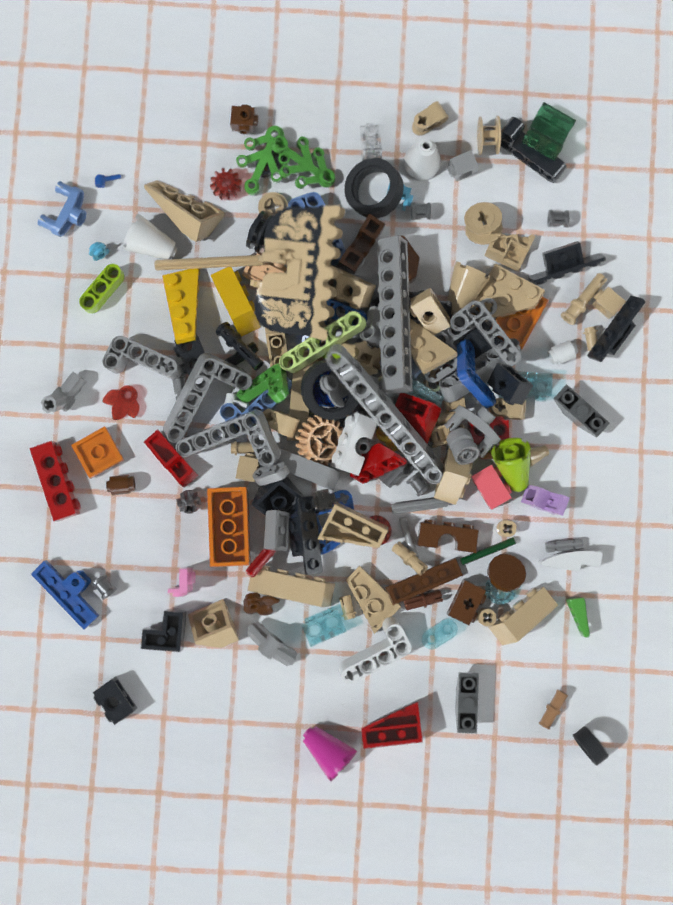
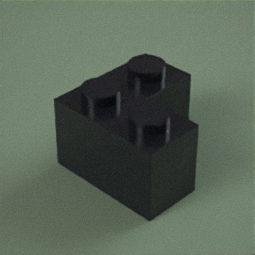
(168, 637)

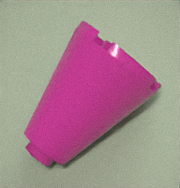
(328, 751)

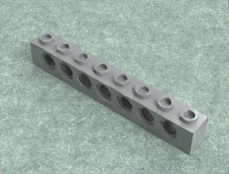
(400, 322)

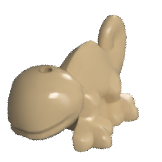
(367, 357)

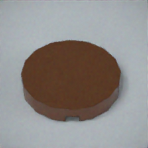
(506, 572)

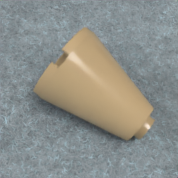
(465, 286)

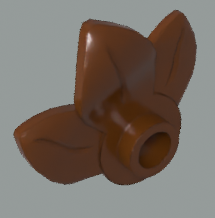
(255, 603)

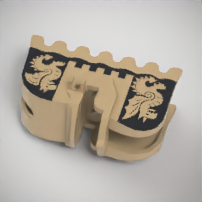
(297, 299)

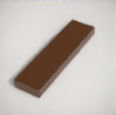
(428, 580)

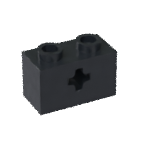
(509, 384)

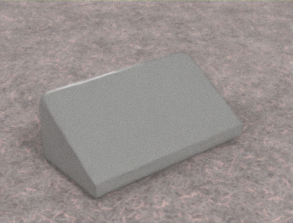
(276, 530)

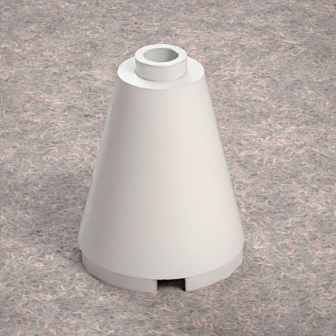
(422, 159)
(149, 240)

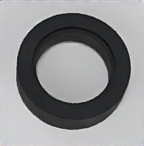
(357, 175)
(308, 398)

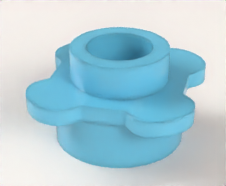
(98, 251)

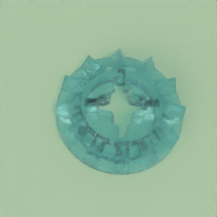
(503, 597)

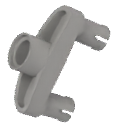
(480, 420)

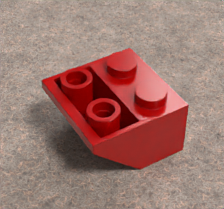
(419, 414)

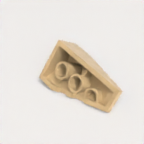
(189, 215)

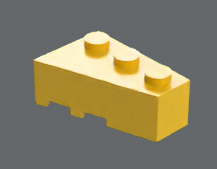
(236, 300)

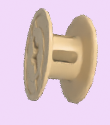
(494, 135)
(492, 218)

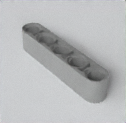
(451, 386)

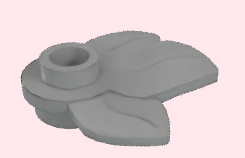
(334, 388)

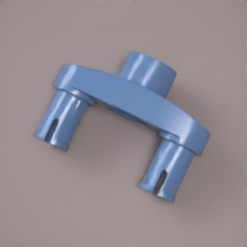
(70, 213)

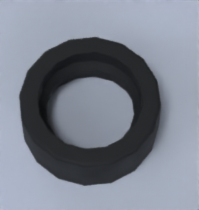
(590, 745)

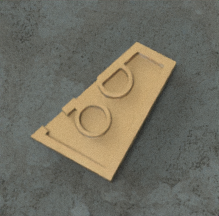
(427, 349)
(371, 598)

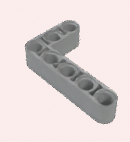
(200, 390)
(229, 432)

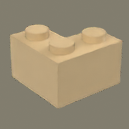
(453, 480)

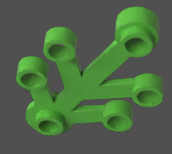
(264, 156)
(305, 163)

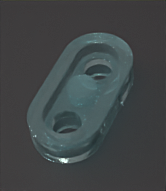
(439, 634)

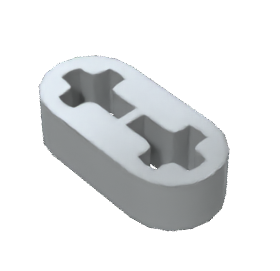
(442, 373)
(270, 474)

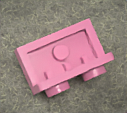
(186, 580)

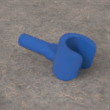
(100, 179)

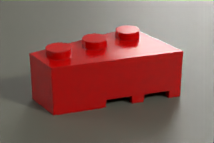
(395, 729)

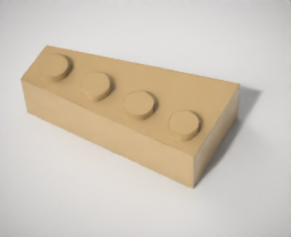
(292, 587)

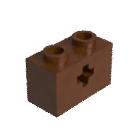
(457, 608)

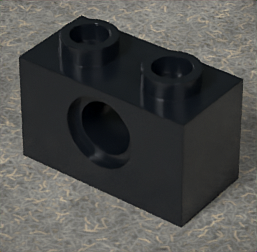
(125, 704)

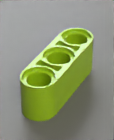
(102, 279)

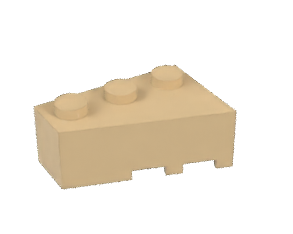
(352, 527)
(523, 616)

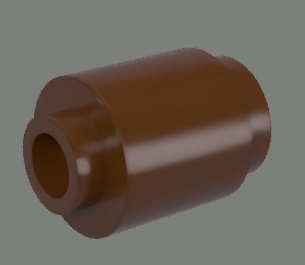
(121, 484)

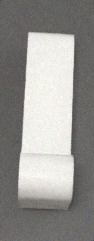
(373, 654)

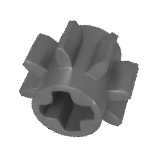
(188, 501)

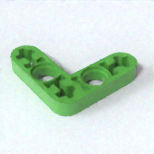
(272, 379)

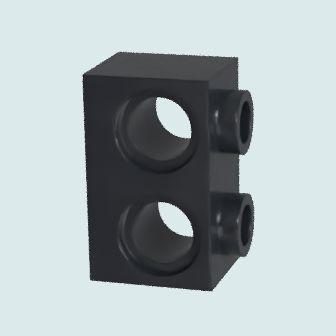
(189, 356)

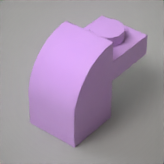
(545, 500)

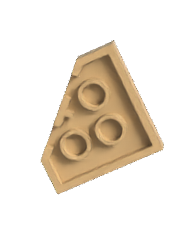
(509, 292)

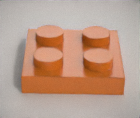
(97, 452)

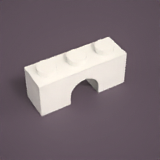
(345, 456)

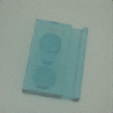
(425, 393)

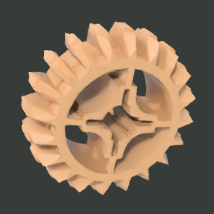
(327, 433)

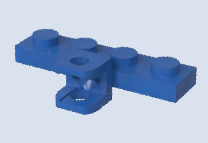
(67, 592)

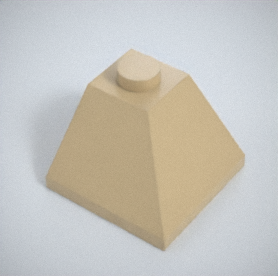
(213, 626)

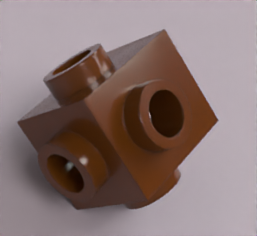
(243, 119)

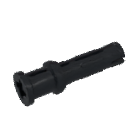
(234, 340)

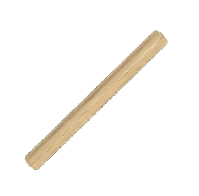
(211, 262)

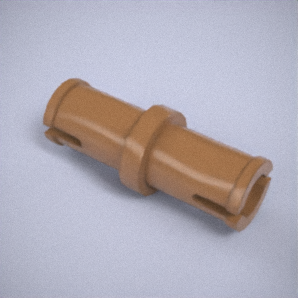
(553, 709)

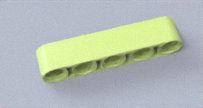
(312, 344)

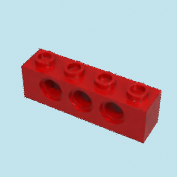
(40, 455)

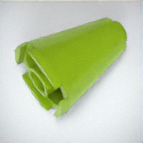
(513, 462)

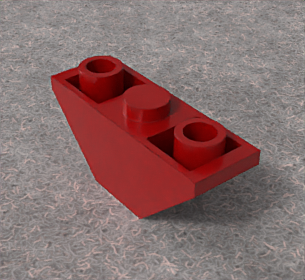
(377, 463)

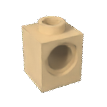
(608, 302)
(246, 467)

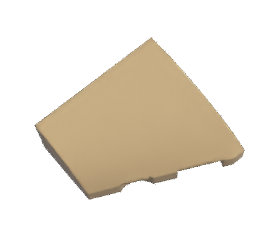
(510, 250)

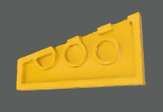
(182, 297)

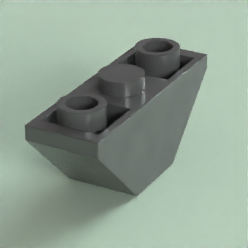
(580, 411)
(467, 702)

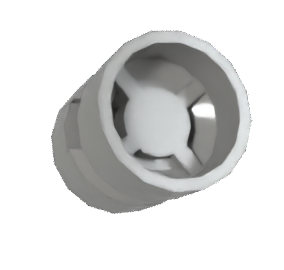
(462, 446)

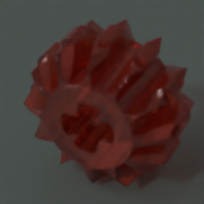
(230, 189)

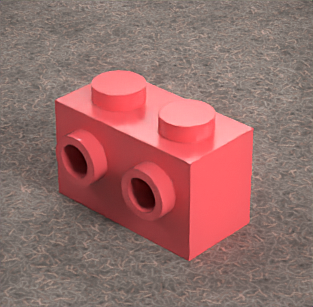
(491, 486)

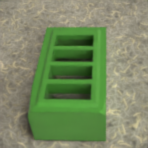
(578, 610)

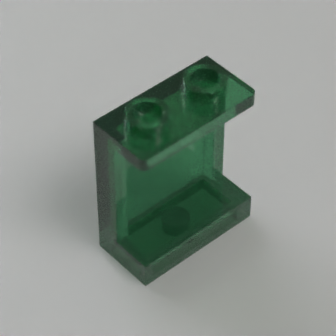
(548, 131)

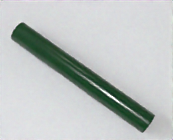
(487, 551)

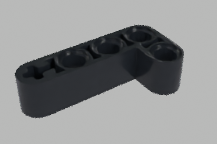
(511, 141)

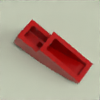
(170, 459)

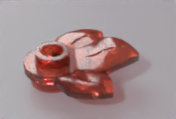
(120, 404)

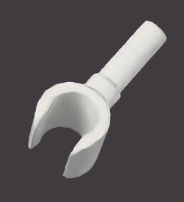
(232, 398)

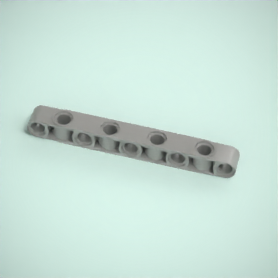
(377, 403)

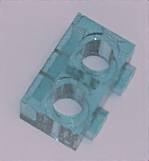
(545, 379)
(326, 632)

